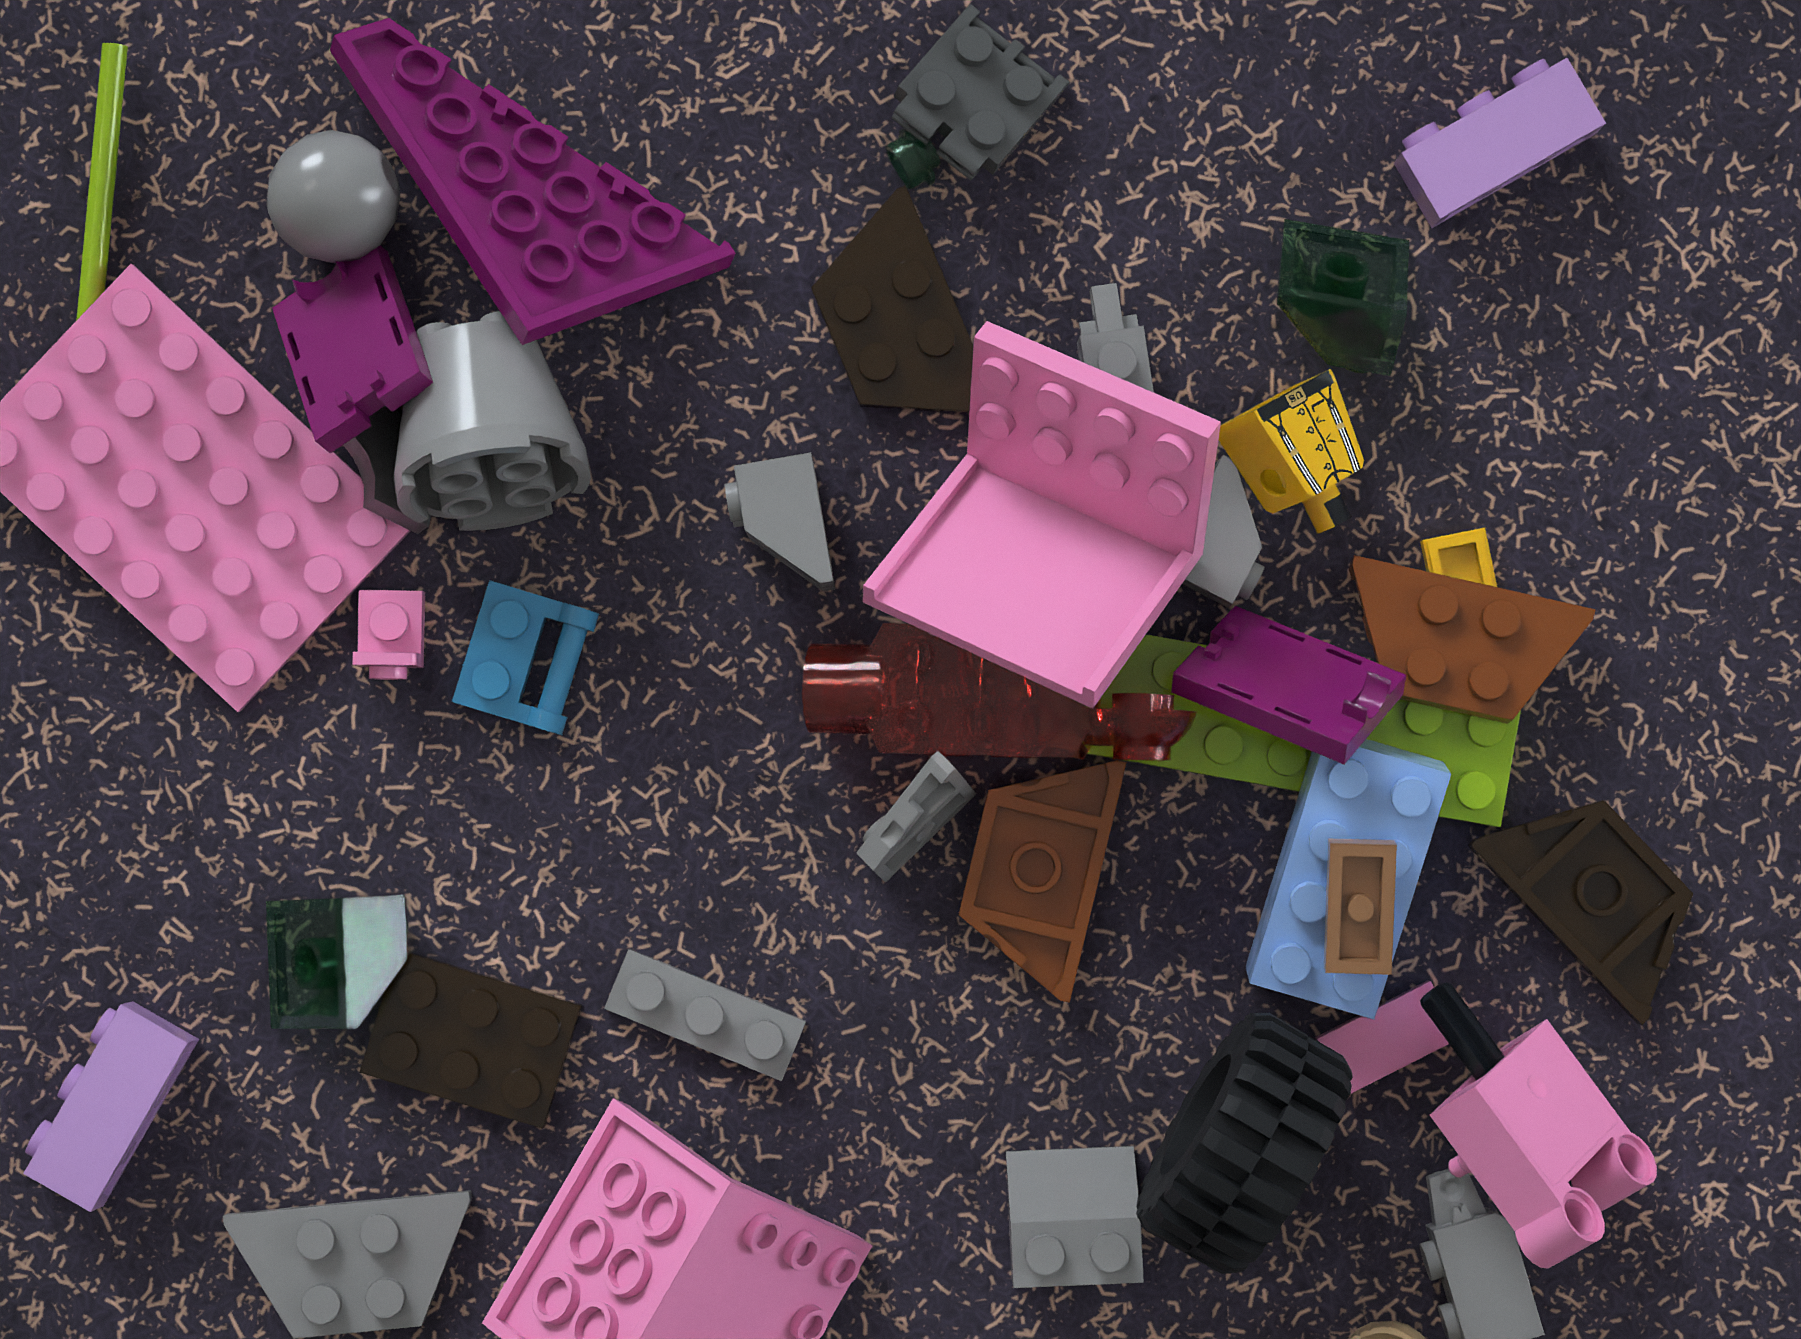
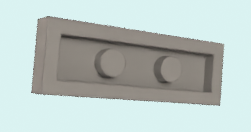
(705, 1014)

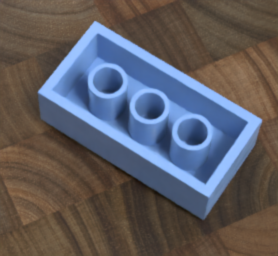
(1372, 797)

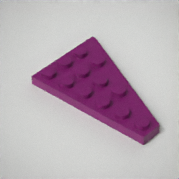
(525, 209)

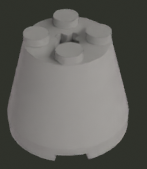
(487, 433)

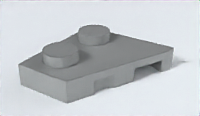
(916, 816)

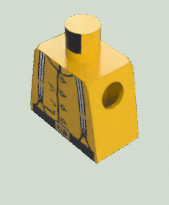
(1297, 449)

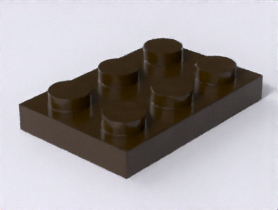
(471, 1039)

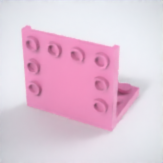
(1058, 521)
(671, 1249)

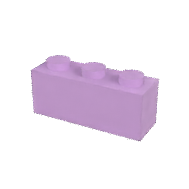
(1497, 140)
(108, 1104)

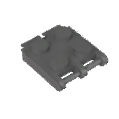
(975, 95)

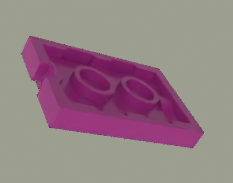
(349, 349)
(1289, 684)

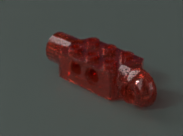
(934, 697)

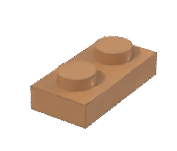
(1360, 906)

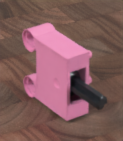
(1530, 1127)

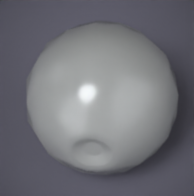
(333, 196)

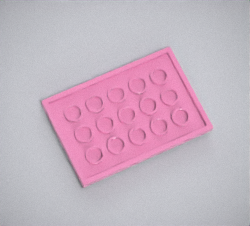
(186, 488)

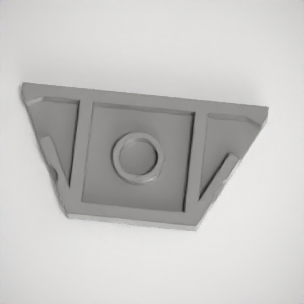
(351, 1261)

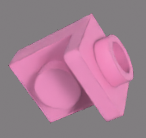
(390, 632)

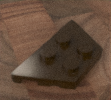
(896, 316)
(1596, 895)

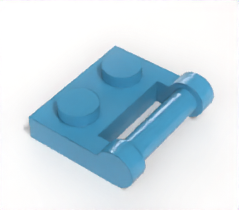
(505, 650)

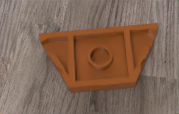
(1461, 639)
(1041, 869)

